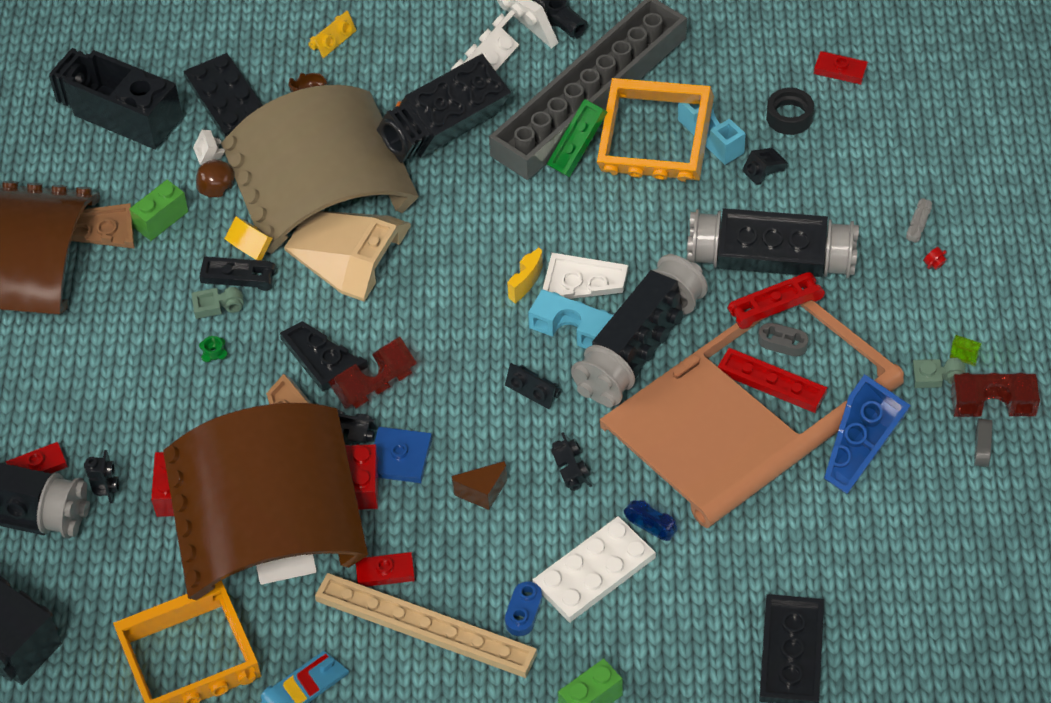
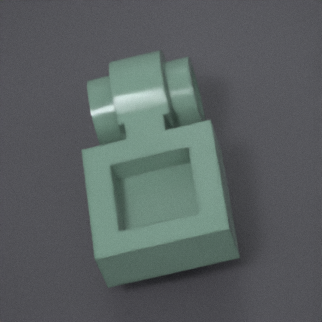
(209, 301)
(931, 374)

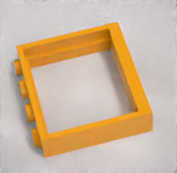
(657, 92)
(173, 613)

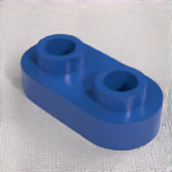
(523, 606)

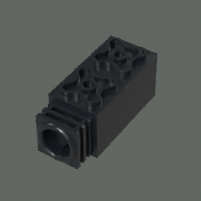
(117, 96)
(443, 109)
(25, 634)

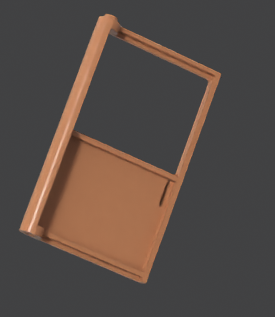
(714, 435)

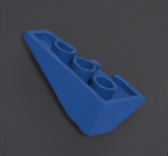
(866, 426)

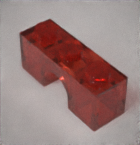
(353, 386)
(1016, 390)

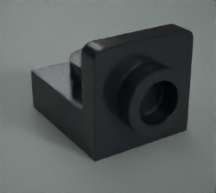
(763, 162)

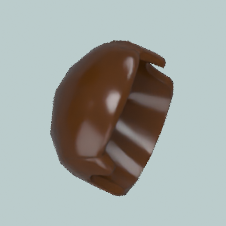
(307, 81)
(214, 178)

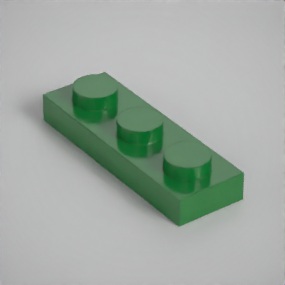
(577, 138)

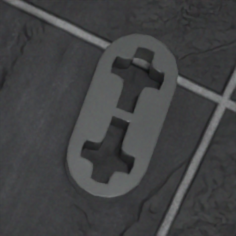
(783, 339)
(983, 443)

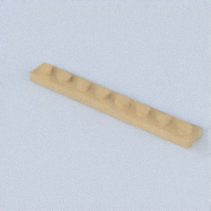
(426, 625)

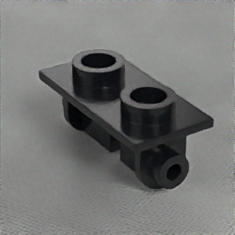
(530, 386)
(358, 427)
(577, 470)
(102, 476)

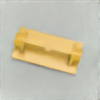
(333, 34)

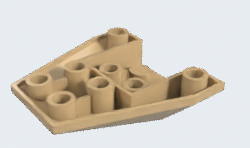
(345, 248)

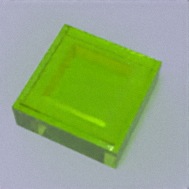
(965, 349)

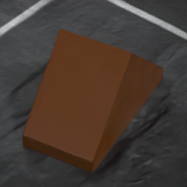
(481, 485)

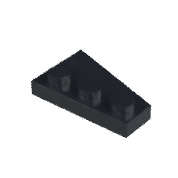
(319, 355)

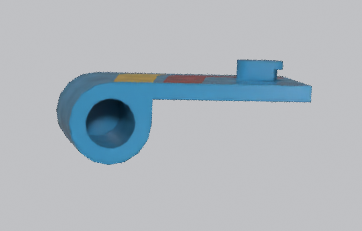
(306, 681)

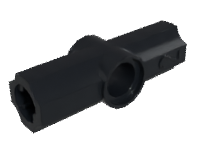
(564, 17)

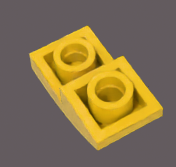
(248, 238)
(522, 282)

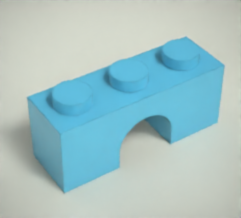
(723, 139)
(554, 311)

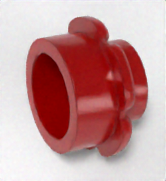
(935, 258)

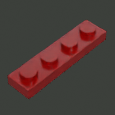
(773, 380)

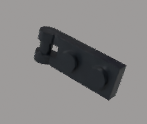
(237, 272)

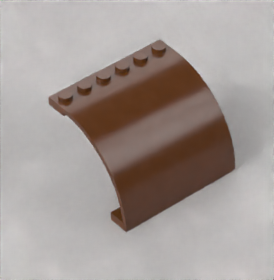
(36, 243)
(262, 491)

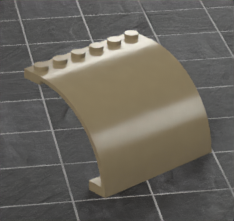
(312, 154)

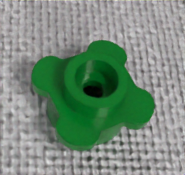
(213, 343)

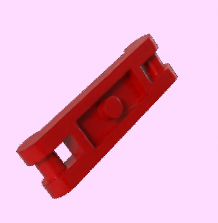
(775, 299)

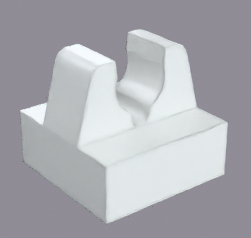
(207, 147)

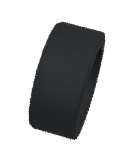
(790, 125)

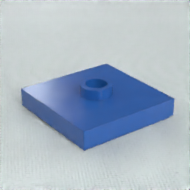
(402, 454)

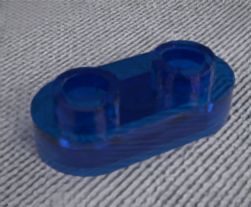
(650, 520)

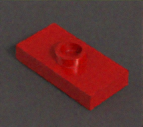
(840, 67)
(45, 459)
(385, 569)

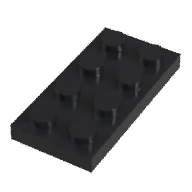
(222, 92)
(791, 649)

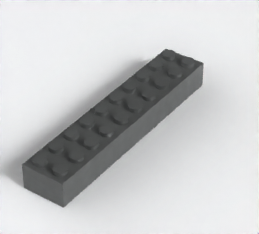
(622, 53)

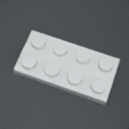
(594, 569)

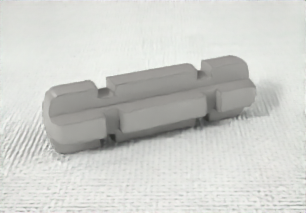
(919, 220)

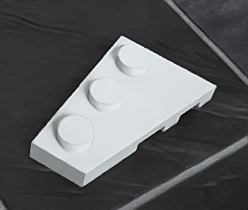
(533, 17)
(584, 277)

